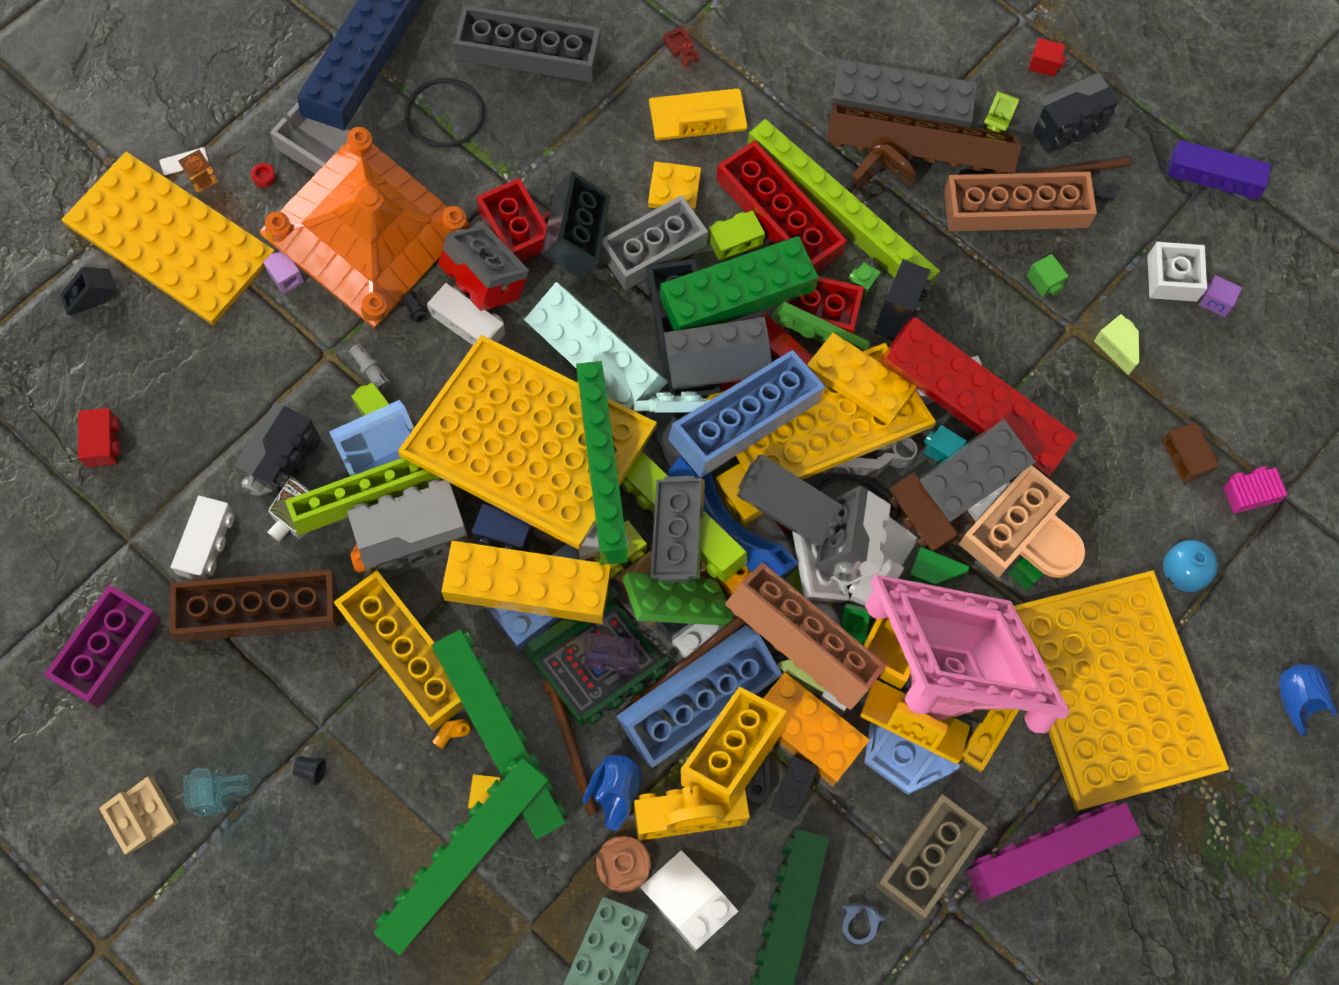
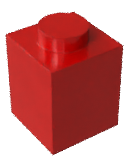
(1047, 57)

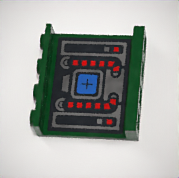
(587, 692)

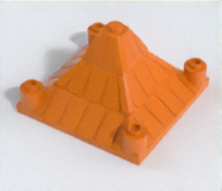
(364, 228)

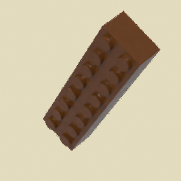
(924, 139)

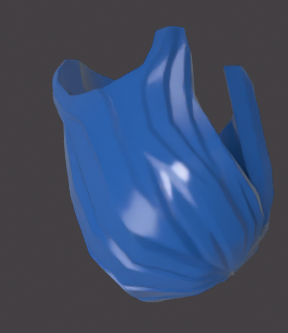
(1304, 692)
(615, 787)

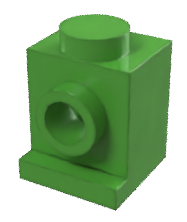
(865, 277)

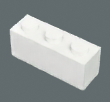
(463, 317)
(203, 539)

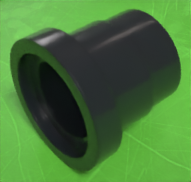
(310, 769)

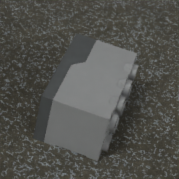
(406, 530)

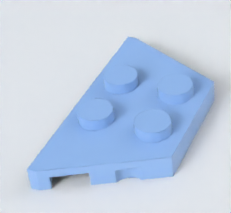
(903, 761)

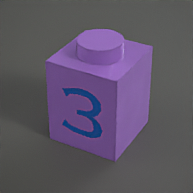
(1220, 296)

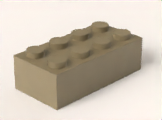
(931, 857)

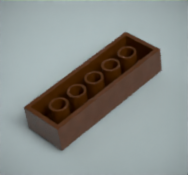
(253, 605)

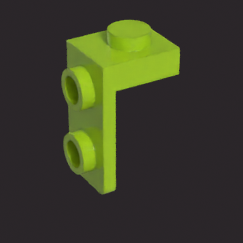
(1001, 112)

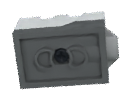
(858, 538)

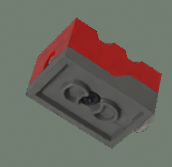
(483, 267)

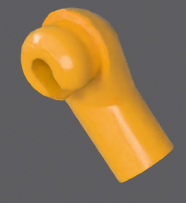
(451, 729)

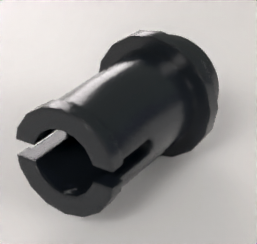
(1104, 192)
(417, 312)

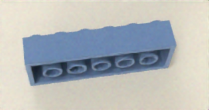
(746, 413)
(697, 695)

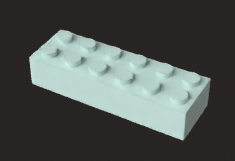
(585, 338)

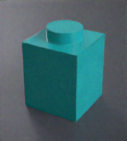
(942, 443)

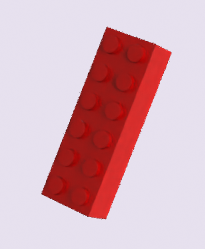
(779, 204)

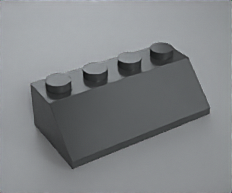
(717, 353)

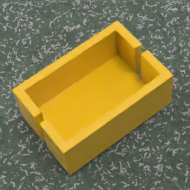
(884, 645)

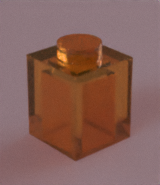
(197, 171)

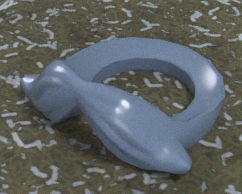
(874, 919)

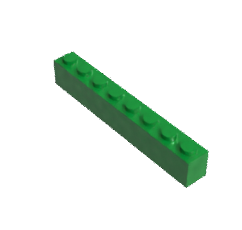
(601, 463)
(494, 724)
(461, 855)

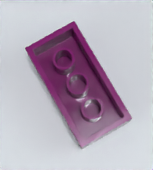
(103, 646)

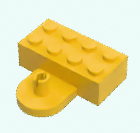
(685, 813)

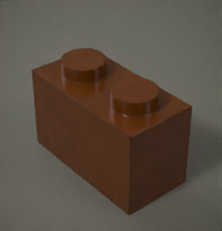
(1190, 452)

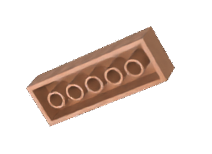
(1019, 201)
(805, 635)

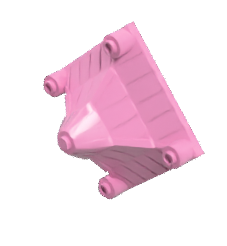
(966, 653)

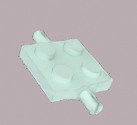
(669, 403)

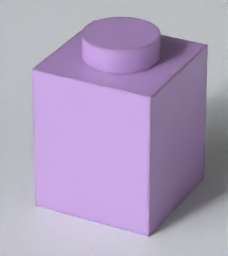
(283, 271)

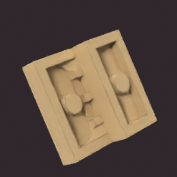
(139, 815)

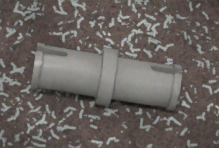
(369, 366)

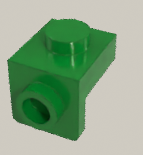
(856, 622)

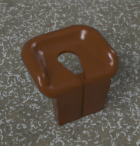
(884, 157)

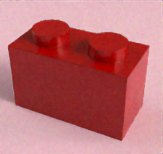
(98, 437)

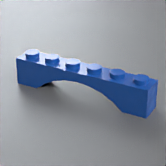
(756, 548)

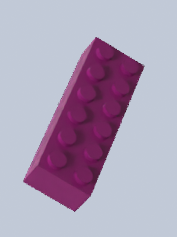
(1046, 854)

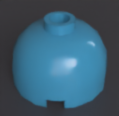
(1190, 565)

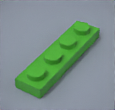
(812, 326)

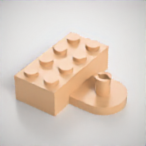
(1026, 525)

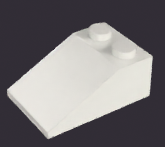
(689, 900)

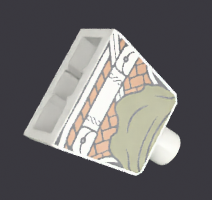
(280, 511)

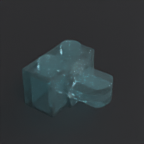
(207, 792)

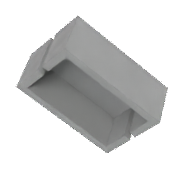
(310, 142)

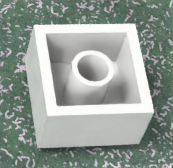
(1177, 271)

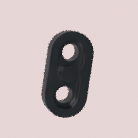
(762, 780)

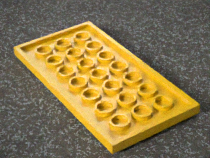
(169, 237)
(836, 432)

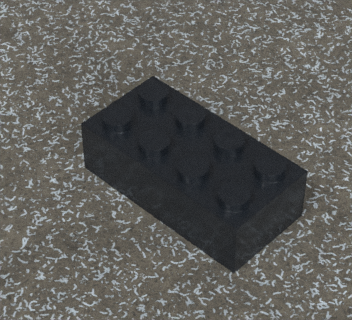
(576, 225)

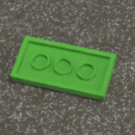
(690, 603)

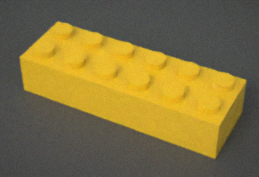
(526, 582)
(400, 648)

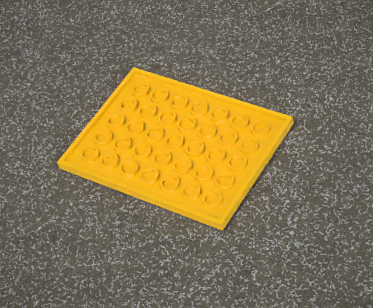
(519, 440)
(1127, 688)

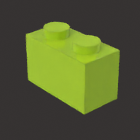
(736, 235)

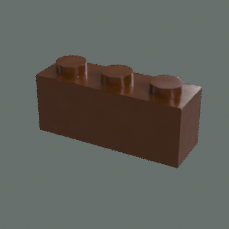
(921, 514)

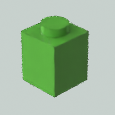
(1047, 276)

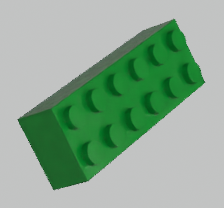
(739, 286)

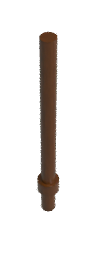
(1087, 167)
(713, 641)
(571, 746)

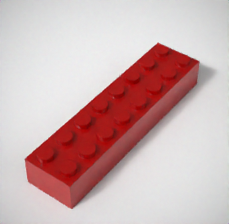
(974, 392)

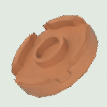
(623, 864)

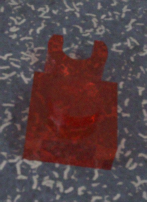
(680, 44)

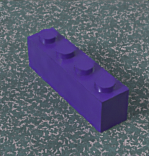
(1218, 169)

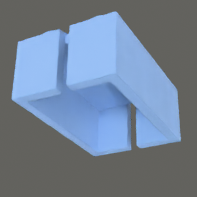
(373, 438)

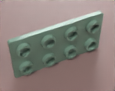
(610, 947)

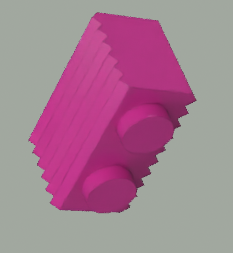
(1254, 490)

